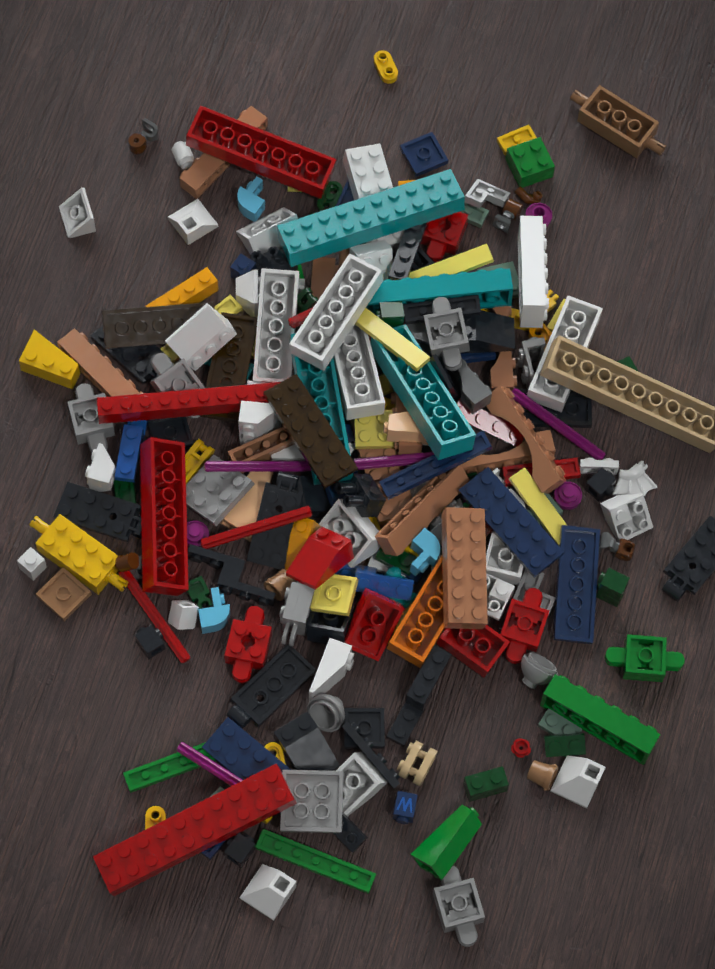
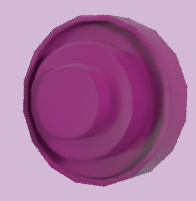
(540, 209)
(568, 495)
(195, 532)

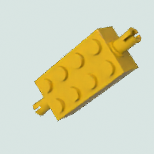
(78, 553)

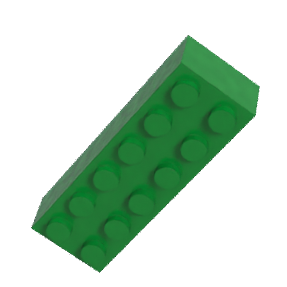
(600, 719)

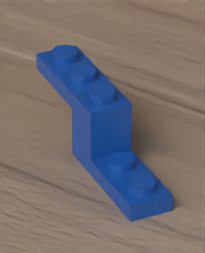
(129, 450)
(382, 584)

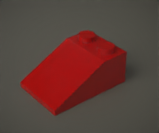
(320, 558)
(373, 624)

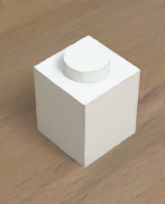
(32, 563)

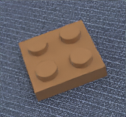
(63, 594)

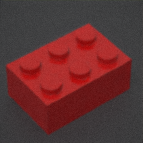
(474, 647)

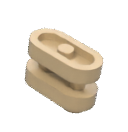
(414, 751)

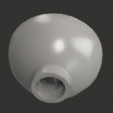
(537, 670)
(327, 712)

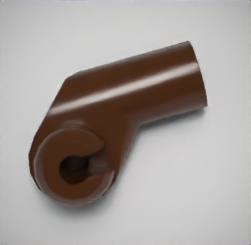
(528, 198)

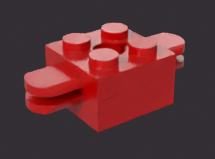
(444, 235)
(524, 625)
(248, 644)

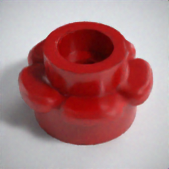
(521, 743)

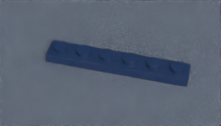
(430, 468)

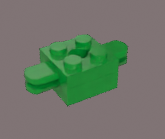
(648, 651)

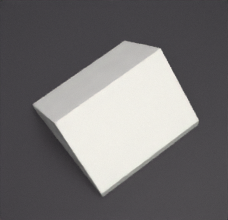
(77, 214)

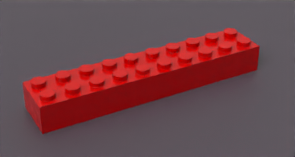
(194, 830)

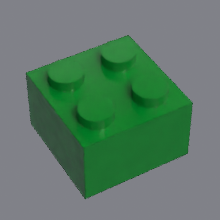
(530, 162)

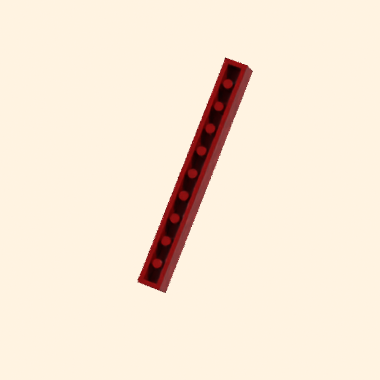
(179, 403)

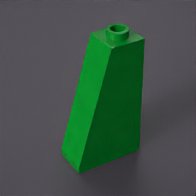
(447, 842)

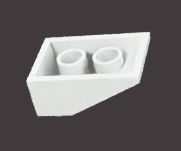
(332, 668)
(360, 781)

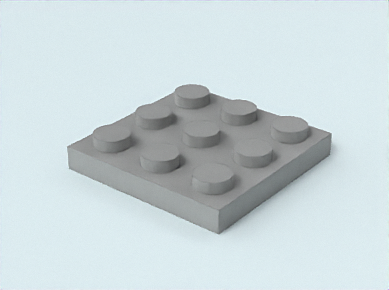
(216, 493)
(318, 801)

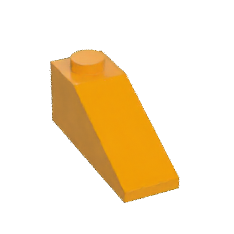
(299, 534)

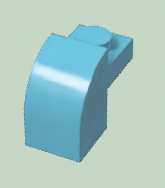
(248, 201)
(427, 548)
(215, 617)

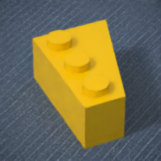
(48, 362)

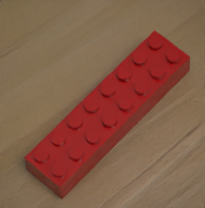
(260, 152)
(164, 517)

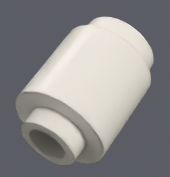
(182, 155)

